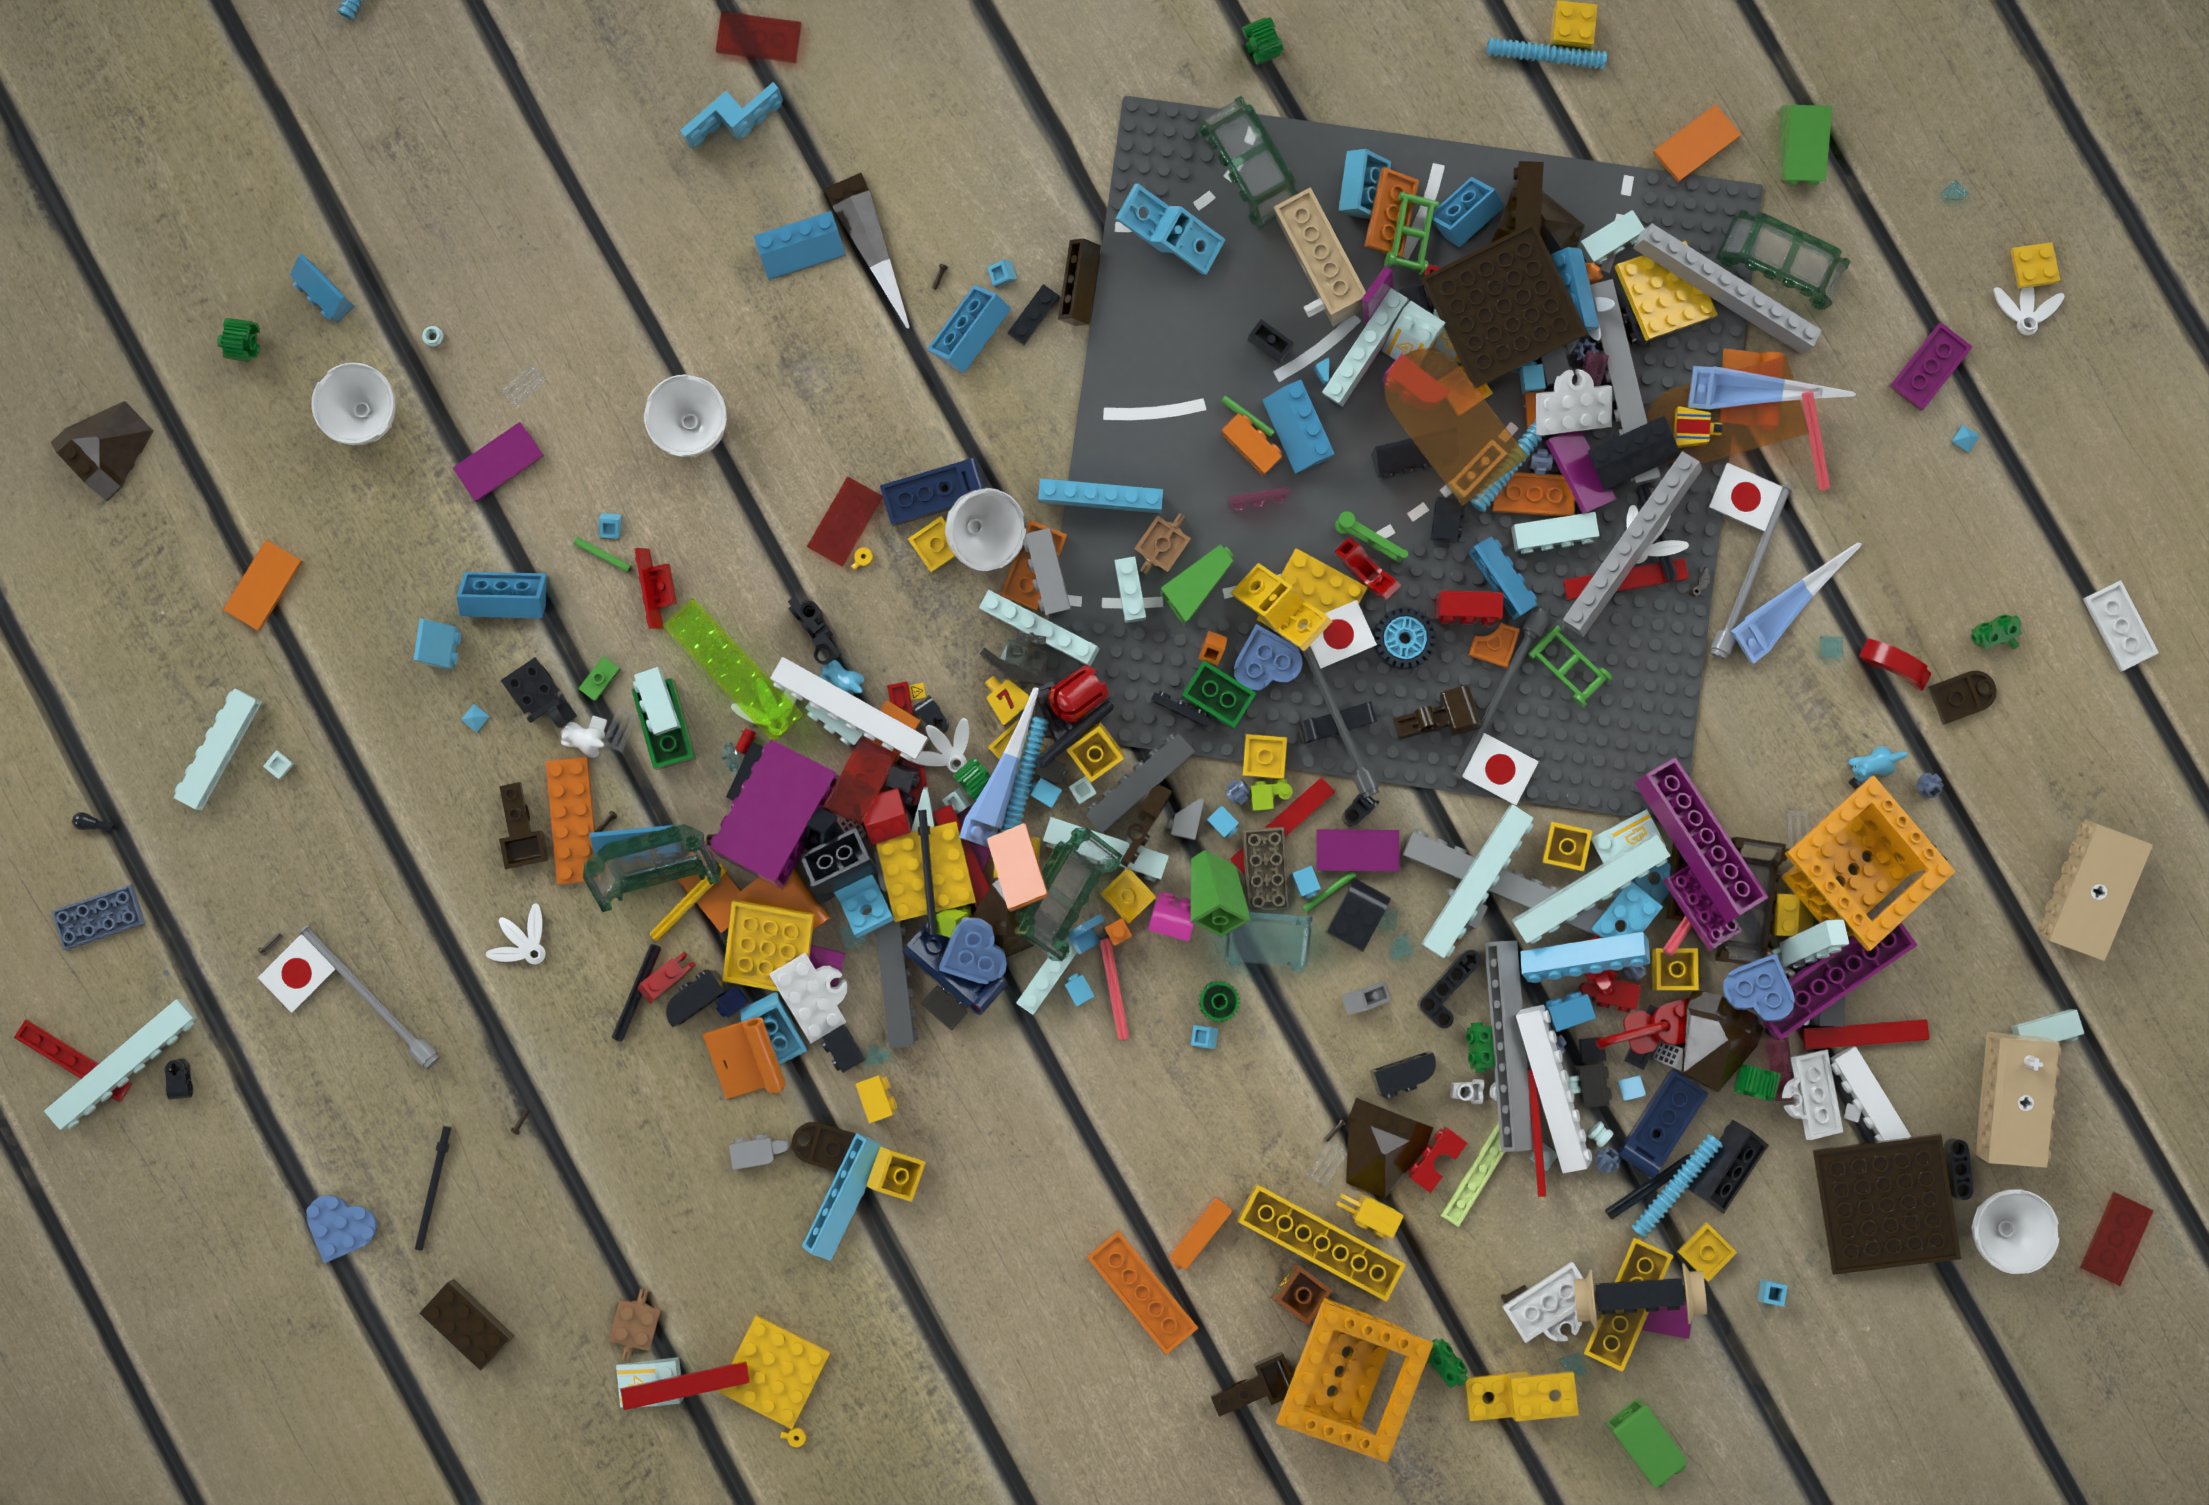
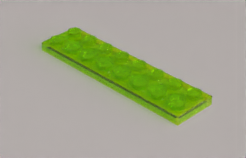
(733, 670)

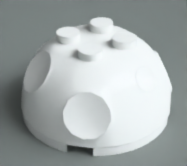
(354, 404)
(685, 416)
(985, 529)
(2016, 1231)

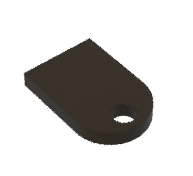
(1962, 695)
(825, 1147)

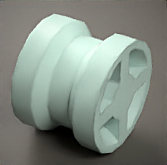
(1573, 1084)
(1600, 1134)

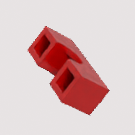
(1445, 1143)

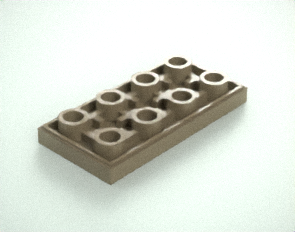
(1265, 869)

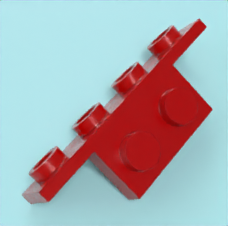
(656, 587)

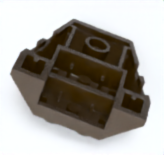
(1558, 226)
(104, 447)
(995, 912)
(1717, 1039)
(1381, 1147)

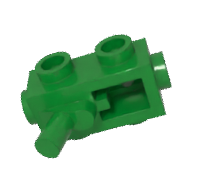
(1998, 631)
(1480, 1047)
(1447, 1364)

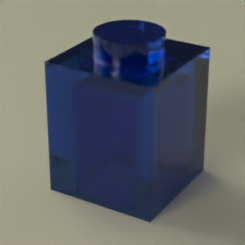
(731, 1002)

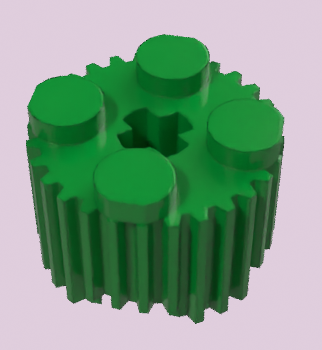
(1262, 40)
(239, 339)
(972, 778)
(1213, 991)
(1757, 1082)

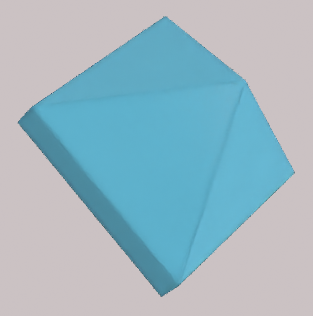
(1965, 438)
(475, 718)

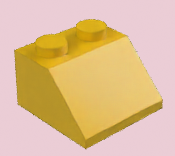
(1790, 916)

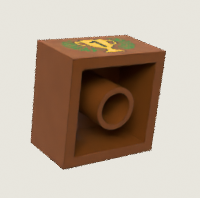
(1300, 1294)

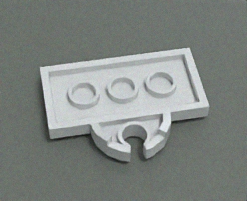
(1573, 406)
(811, 996)
(1813, 1095)
(1546, 1306)

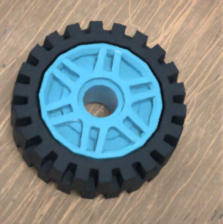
(1404, 622)

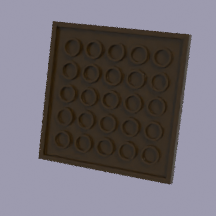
(1504, 305)
(1886, 1204)

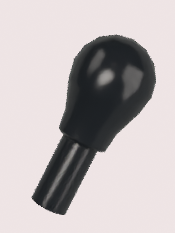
(84, 821)

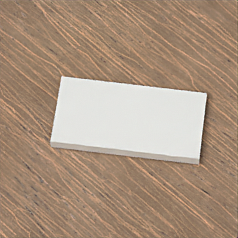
(2120, 625)

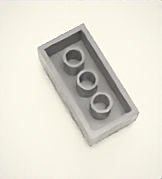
(1048, 572)

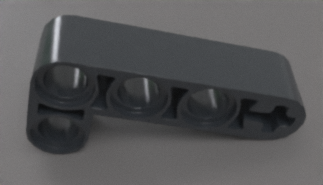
(1324, 726)
(1451, 985)

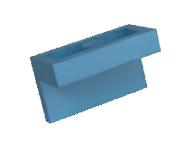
(1083, 936)

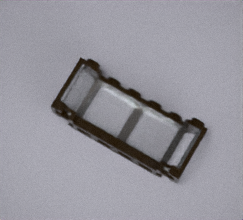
(1754, 938)

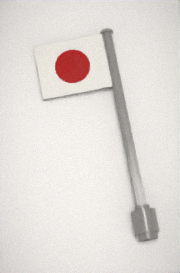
(1756, 505)
(307, 965)

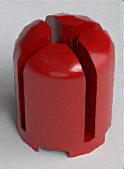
(1077, 694)

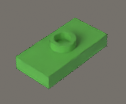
(599, 678)

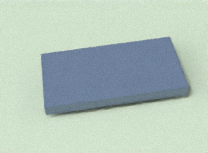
(98, 917)

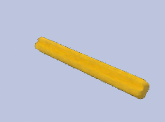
(683, 906)

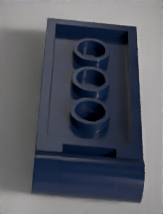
(922, 494)
(928, 953)
(1670, 1115)

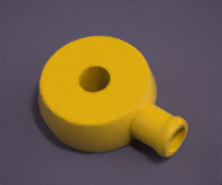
(862, 562)
(790, 1436)

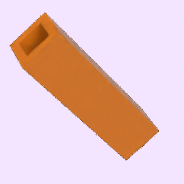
(1199, 1233)

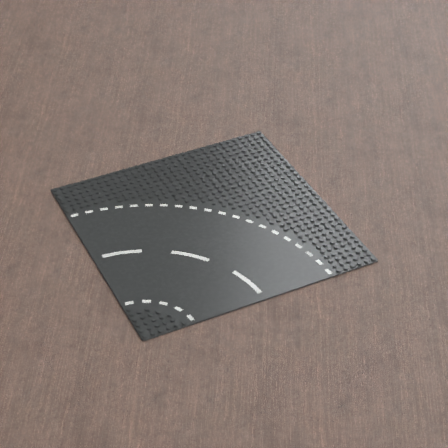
(1153, 416)

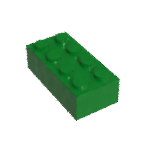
(670, 747)

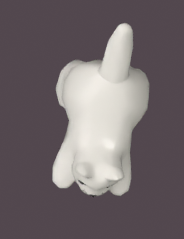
(585, 739)

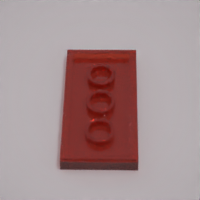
(758, 37)
(845, 521)
(860, 781)
(2116, 1239)

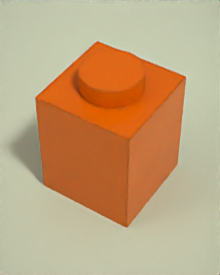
(1212, 648)
(1118, 931)

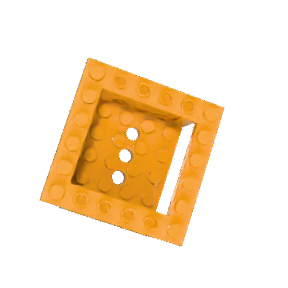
(1897, 848)
(1340, 1415)

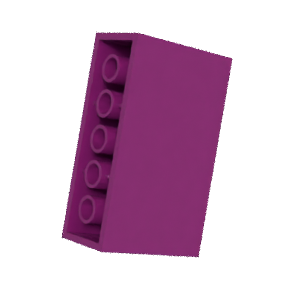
(771, 813)

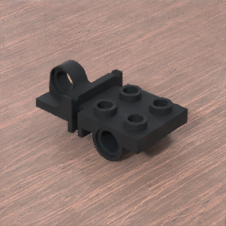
(811, 626)
(536, 692)

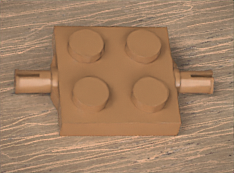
(1162, 544)
(634, 1324)

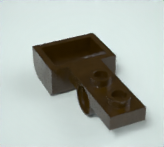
(1456, 712)
(1148, 813)
(522, 845)
(1272, 1381)

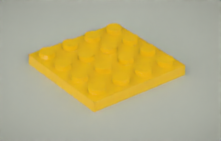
(1661, 298)
(1320, 583)
(904, 872)
(763, 941)
(779, 1370)

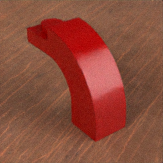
(1366, 570)
(1896, 661)

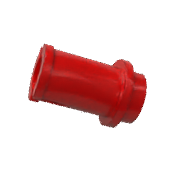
(745, 740)

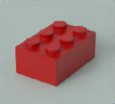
(1468, 607)

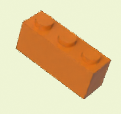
(1251, 444)

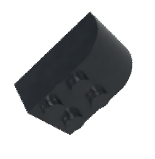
(838, 862)
(1358, 915)
(695, 997)
(1403, 1074)

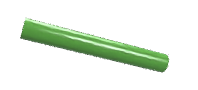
(1256, 422)
(602, 554)
(1329, 891)

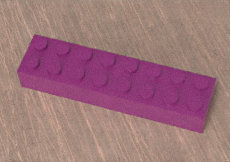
(1701, 840)
(1835, 976)

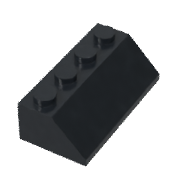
(1634, 453)
(1398, 457)
(1729, 1167)

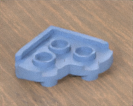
(1266, 660)
(973, 952)
(1761, 988)
(339, 1227)

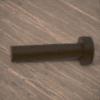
(942, 268)
(612, 815)
(263, 950)
(1341, 1123)
(515, 1130)
(1505, 1297)

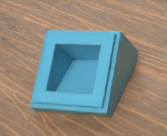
(1002, 272)
(1322, 371)
(610, 525)
(1204, 1037)
(1631, 1087)

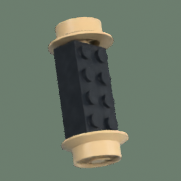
(1640, 1294)

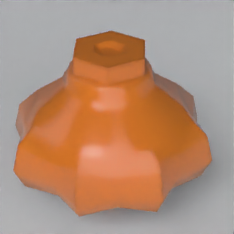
(1594, 272)

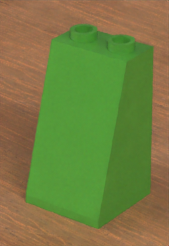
(1805, 143)
(1195, 584)
(1216, 894)
(1647, 1443)

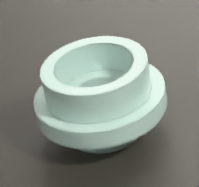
(428, 332)

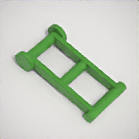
(1391, 257)
(1347, 524)
(1602, 674)

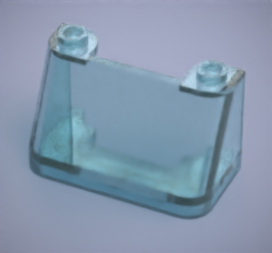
(1270, 940)

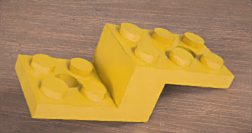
(1281, 607)
(1521, 1396)

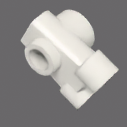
(1471, 1091)

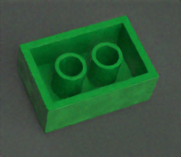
(1218, 695)

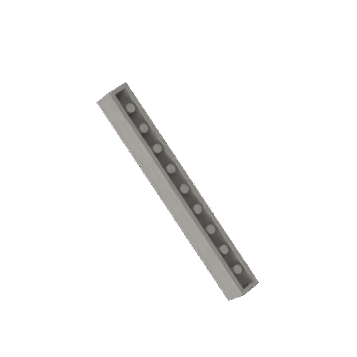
(1727, 289)
(1621, 370)
(1632, 544)
(1509, 886)
(1508, 1047)

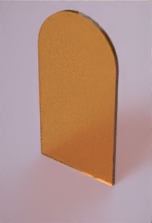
(1450, 422)
(1743, 425)

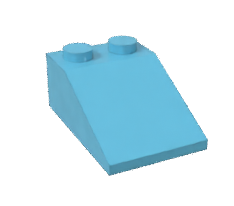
(437, 644)
(779, 1025)

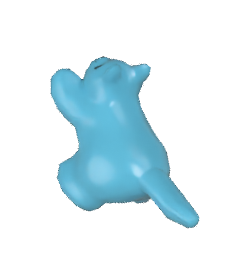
(841, 678)
(1880, 762)

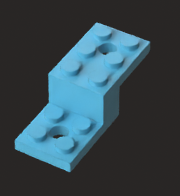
(729, 112)
(1170, 229)
(859, 897)
(1634, 905)

